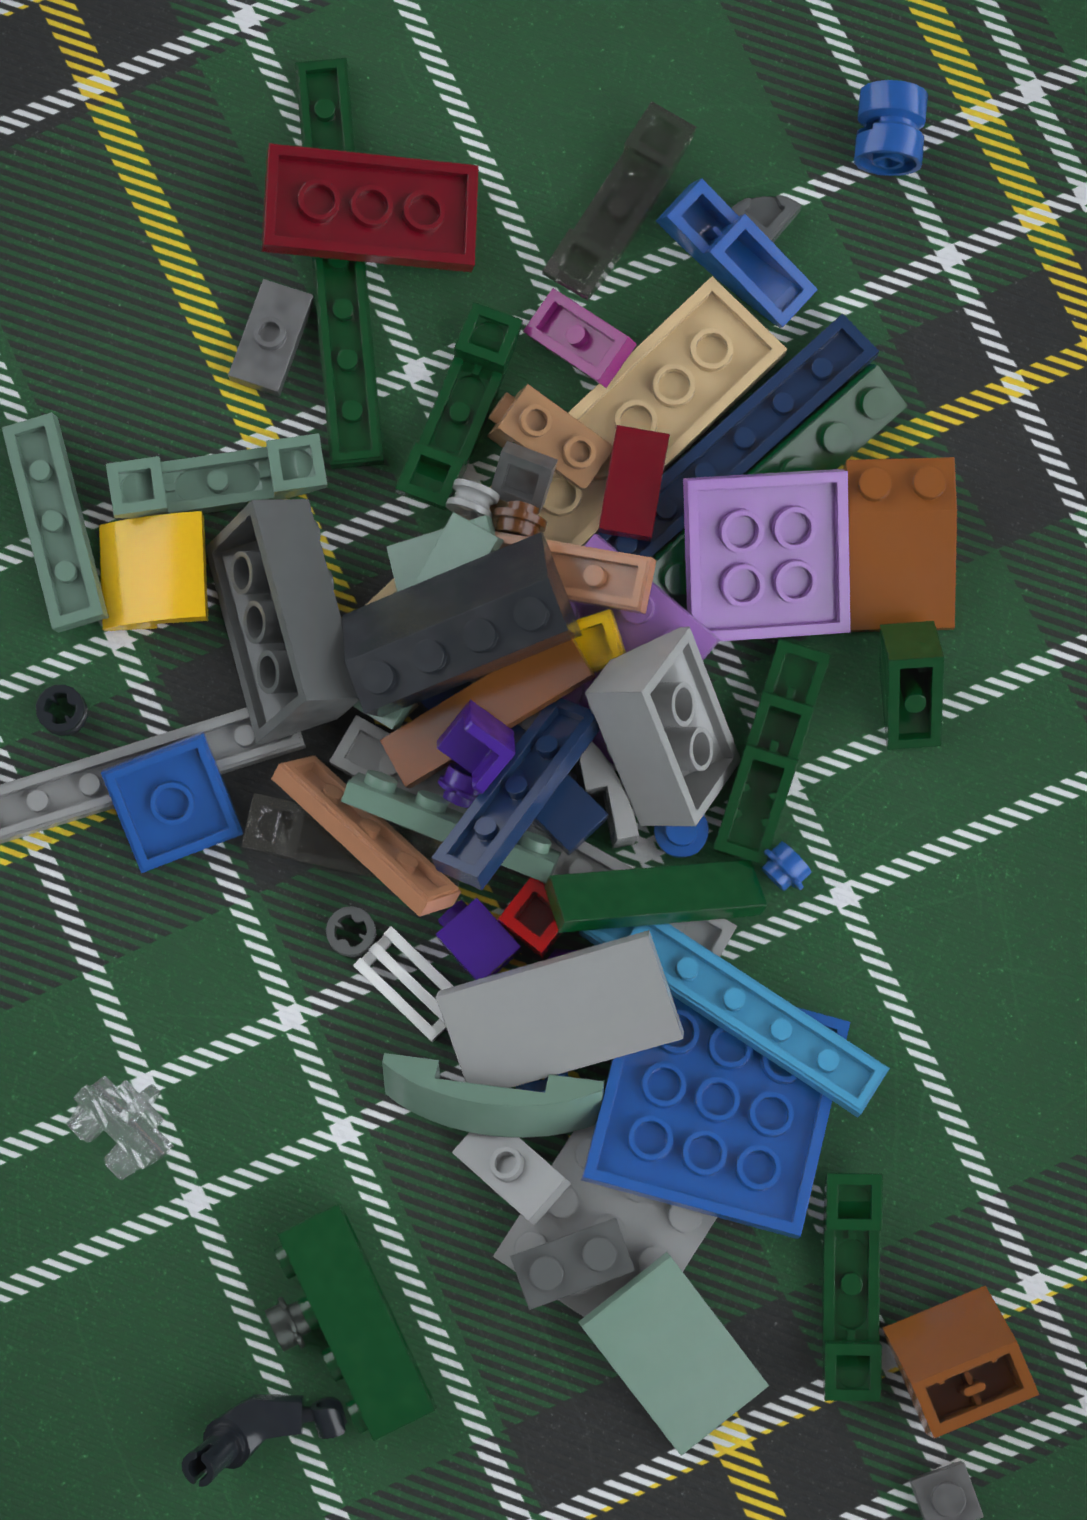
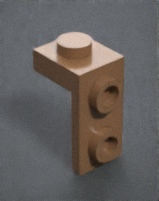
(548, 429)

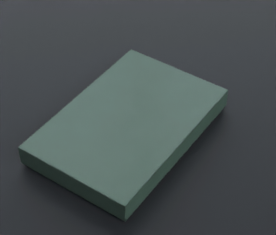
(673, 1353)

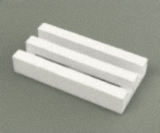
(378, 951)

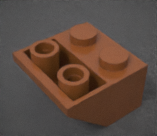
(959, 1362)

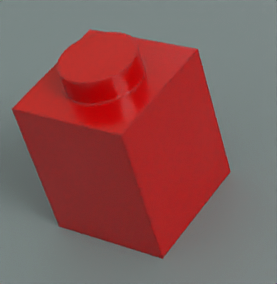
(531, 918)

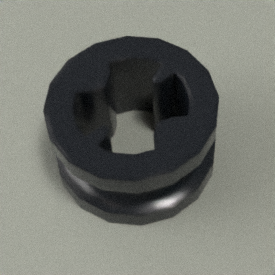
(49, 721)

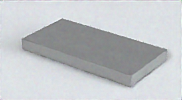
(561, 1013)

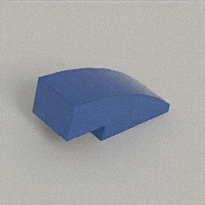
(736, 253)

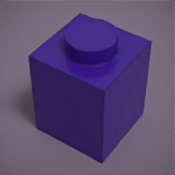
(476, 939)

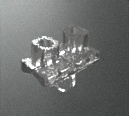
(126, 1119)

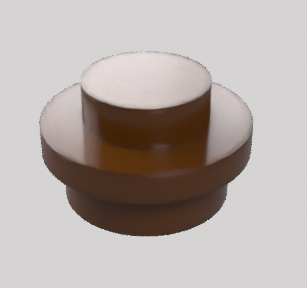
(519, 519)

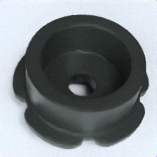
(288, 1324)

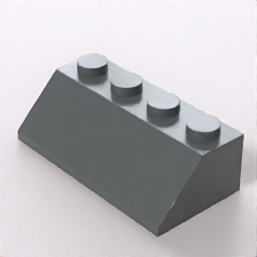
(281, 618)

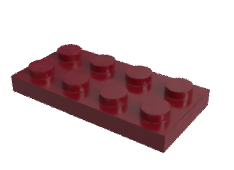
(370, 208)

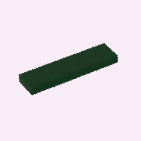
(654, 895)

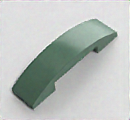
(217, 480)
(491, 1110)

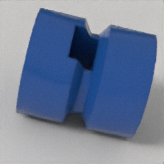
(891, 122)

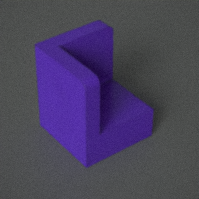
(478, 744)

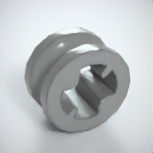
(472, 499)

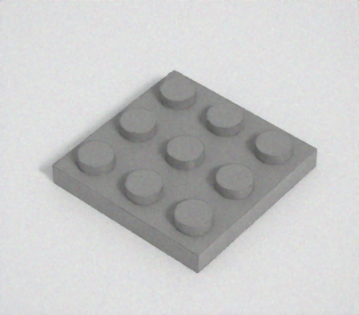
(646, 1224)

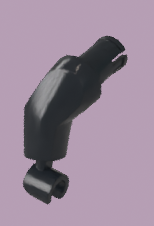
(242, 1429)

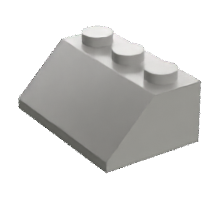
(664, 729)

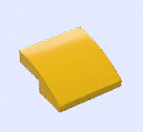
(153, 571)

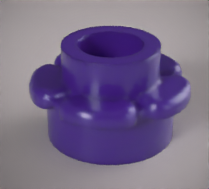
(458, 786)

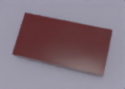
(633, 483)

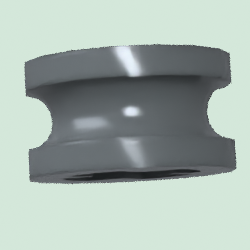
(360, 917)

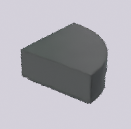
(769, 213)

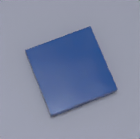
(172, 802)

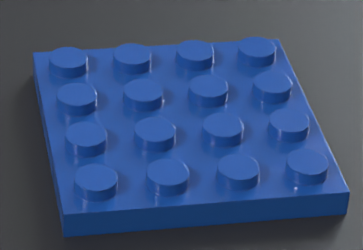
(712, 1128)

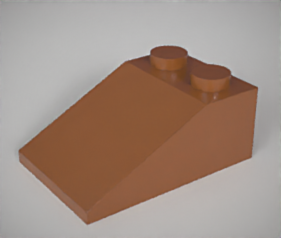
(902, 541)

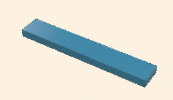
(760, 1017)

